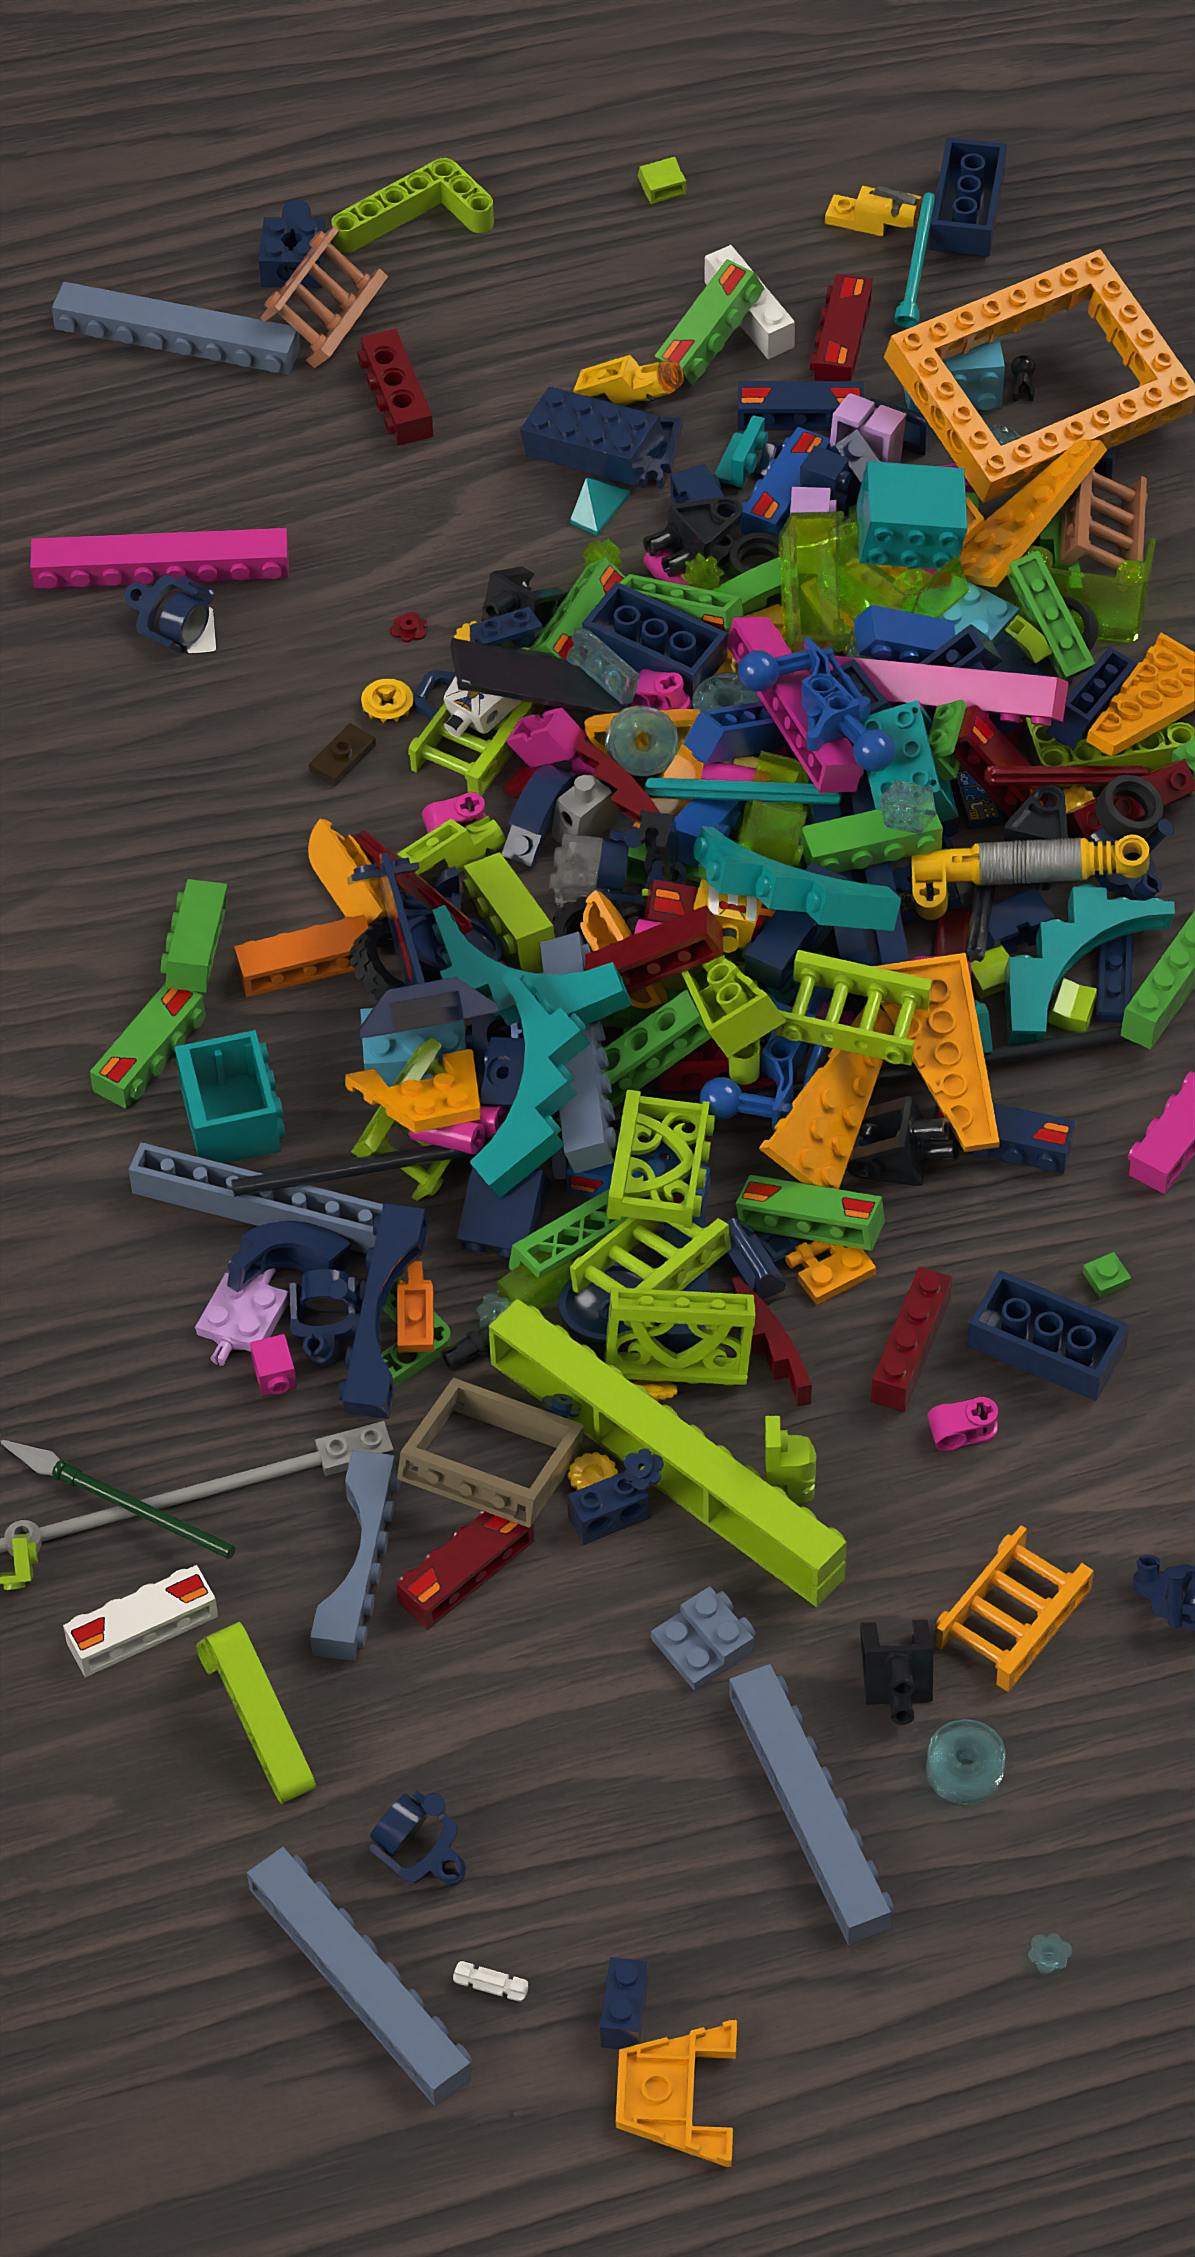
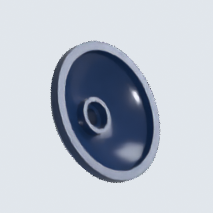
(430, 950)
(588, 1311)

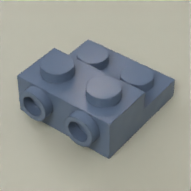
(704, 1637)

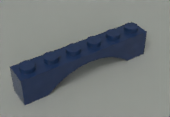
(398, 1243)

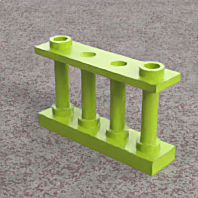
(493, 752)
(861, 980)
(374, 1136)
(675, 1274)

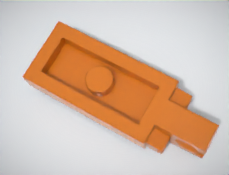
(415, 1312)

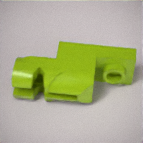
(454, 845)
(789, 1462)

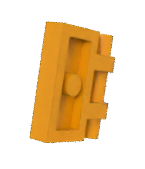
(832, 1275)

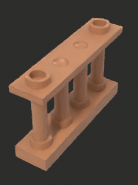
(351, 304)
(1078, 522)

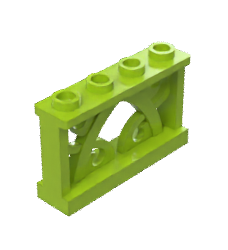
(638, 1121)
(669, 1307)

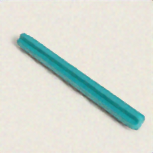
(739, 791)

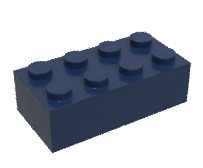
(968, 196)
(592, 435)
(657, 636)
(1047, 1335)

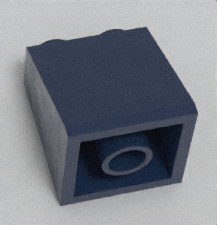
(503, 1221)

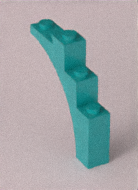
(783, 887)
(1061, 944)
(586, 993)
(529, 1131)

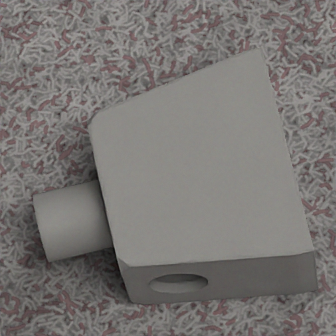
(584, 809)

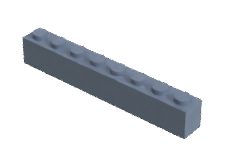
(176, 328)
(587, 1116)
(208, 1188)
(810, 1804)
(360, 1975)

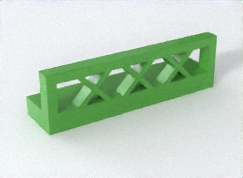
(1050, 616)
(562, 1233)

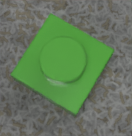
(1107, 1275)

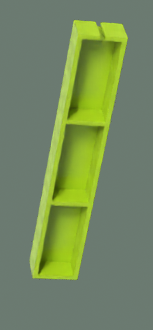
(695, 1470)

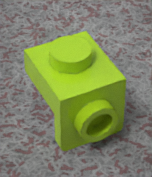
(24, 1555)

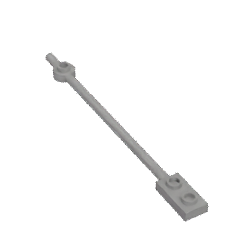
(332, 1453)

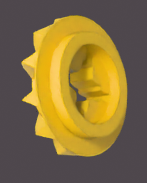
(385, 690)

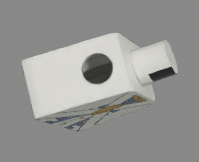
(475, 710)

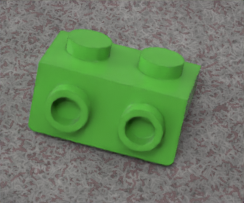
(944, 737)

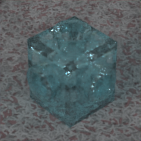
(908, 807)

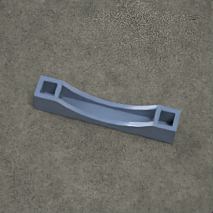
(340, 1618)

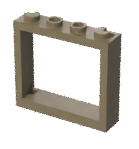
(475, 1486)

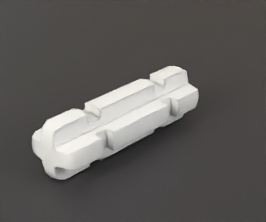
(490, 1981)

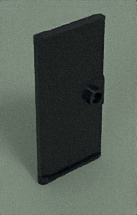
(529, 677)

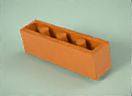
(298, 956)

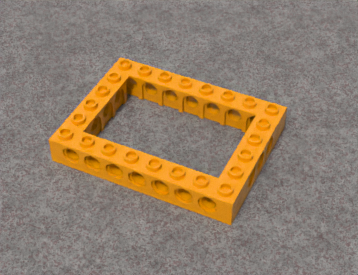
(992, 469)

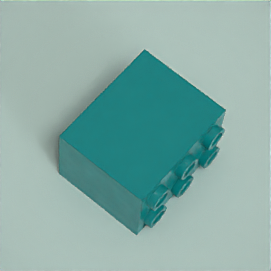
(911, 515)
(913, 757)
(230, 1097)

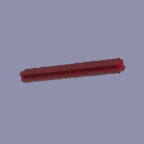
(1057, 775)
(413, 882)

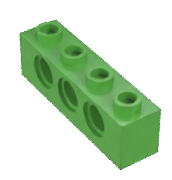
(654, 1046)

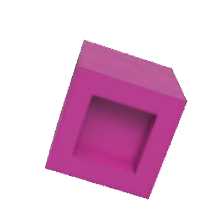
(273, 1365)

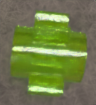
(597, 550)
(700, 579)

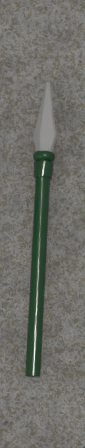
(47, 1463)

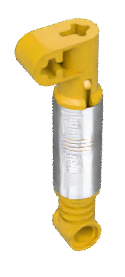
(1020, 860)

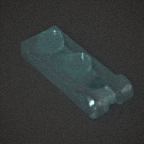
(603, 665)

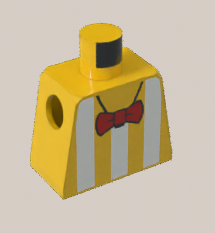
(734, 913)

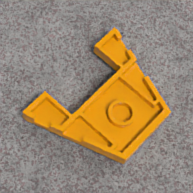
(426, 1103)
(658, 2091)

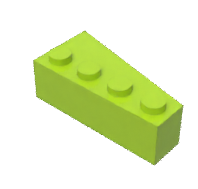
(508, 911)
(731, 1004)

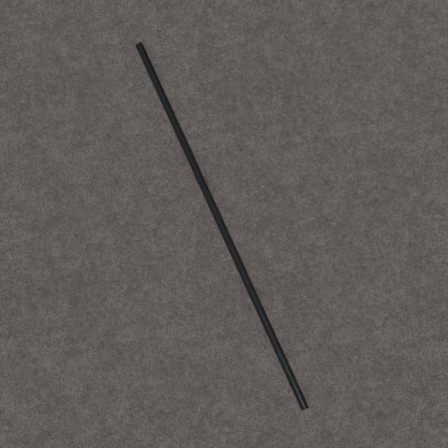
(435, 1153)

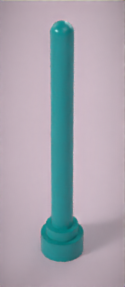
(908, 314)

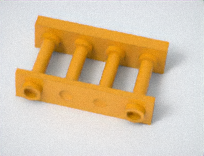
(1030, 1638)

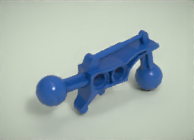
(829, 706)
(779, 1062)

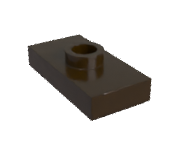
(342, 754)

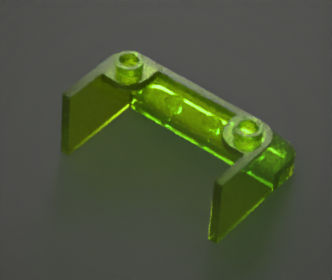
(810, 580)
(911, 592)
(1115, 600)
(775, 827)

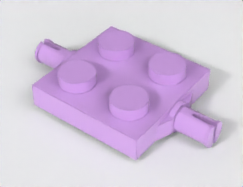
(242, 1317)

